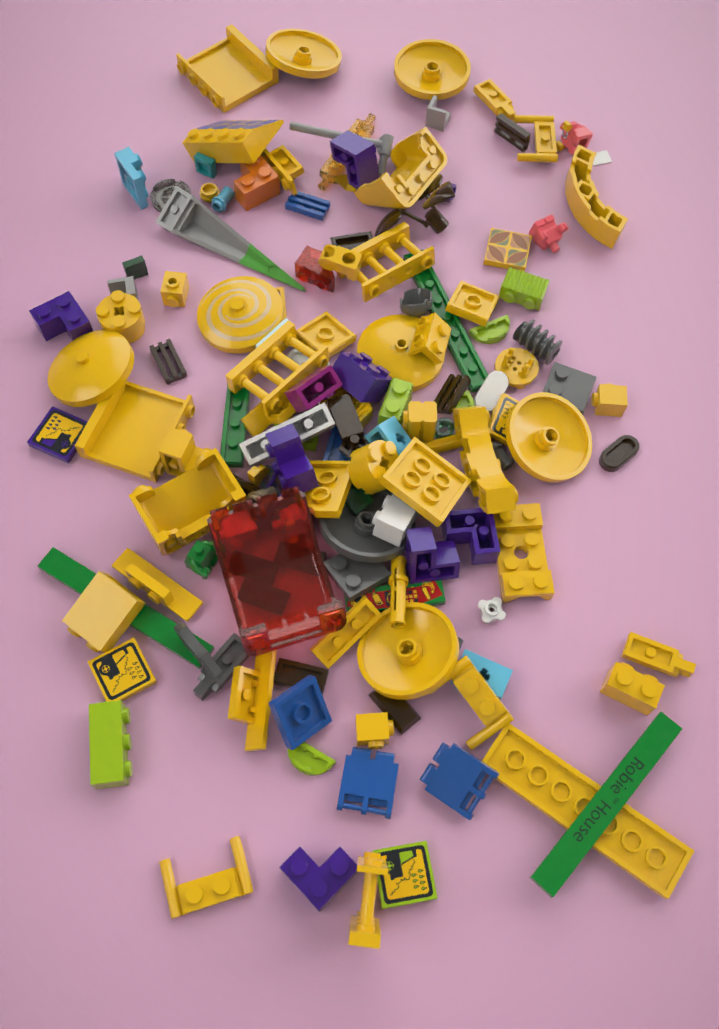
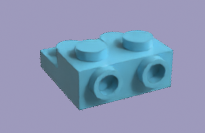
(132, 175)

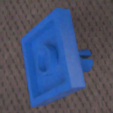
(300, 712)

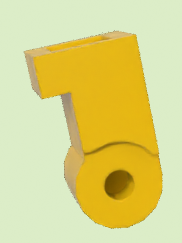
(341, 260)

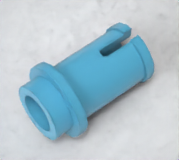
(220, 202)

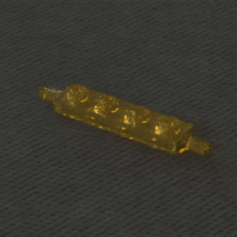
(333, 168)

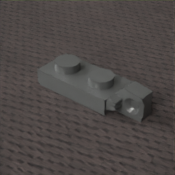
(227, 657)

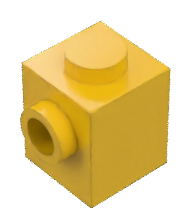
(174, 289)
(610, 400)
(373, 730)

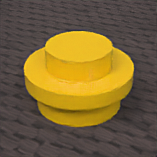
(208, 191)

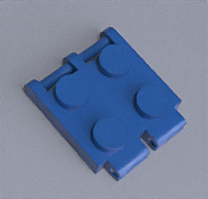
(457, 778)
(368, 782)

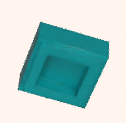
(205, 165)

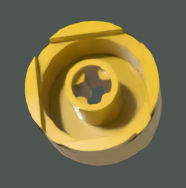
(121, 314)
(370, 464)

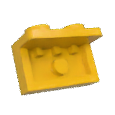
(431, 338)

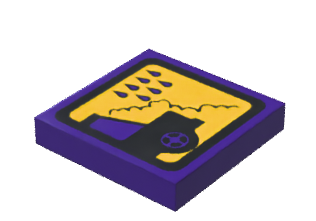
(58, 434)

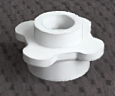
(487, 615)

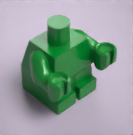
(202, 558)

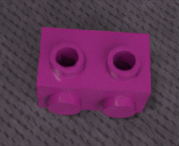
(313, 389)

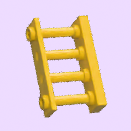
(386, 245)
(263, 355)
(364, 928)

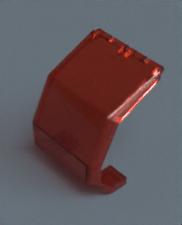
(275, 572)

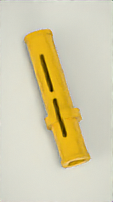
(398, 583)

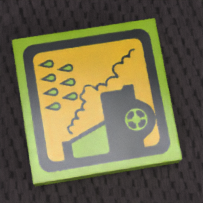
(409, 875)

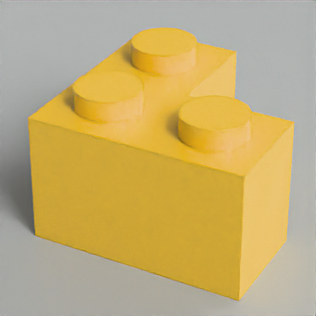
(179, 452)

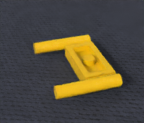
(543, 137)
(481, 699)
(208, 889)

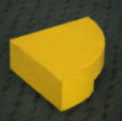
(256, 474)

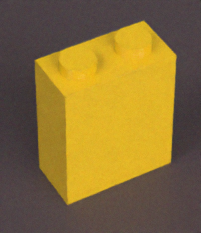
(103, 612)

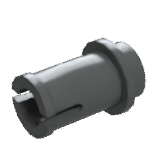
(502, 455)

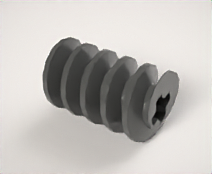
(537, 341)

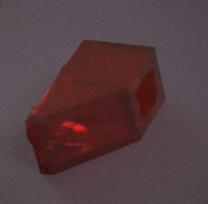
(310, 271)

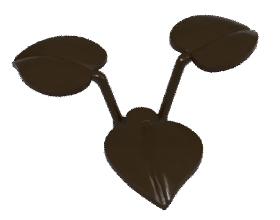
(433, 216)

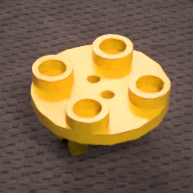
(525, 372)

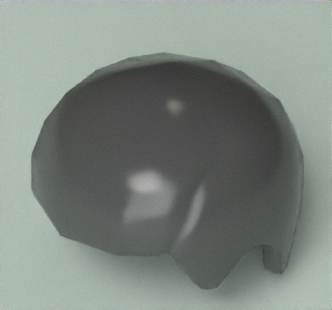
(416, 302)

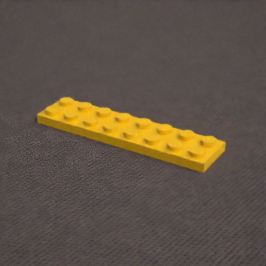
(563, 792)

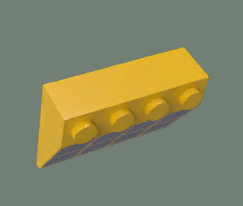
(232, 140)

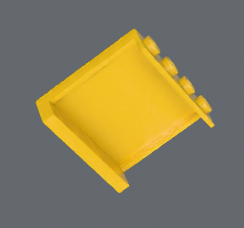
(229, 70)
(131, 428)

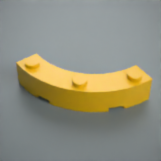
(582, 197)
(480, 461)

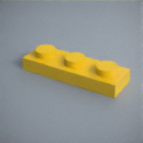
(359, 621)

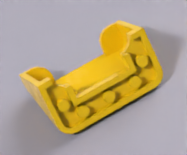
(417, 164)
(180, 508)

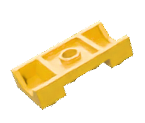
(526, 576)

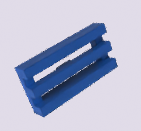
(309, 202)

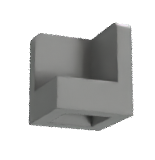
(436, 117)
(124, 284)

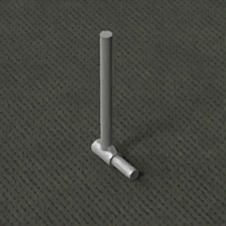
(383, 145)

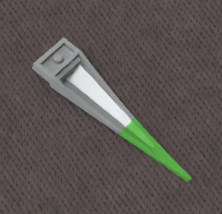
(199, 225)

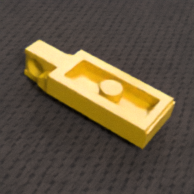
(495, 98)
(656, 656)

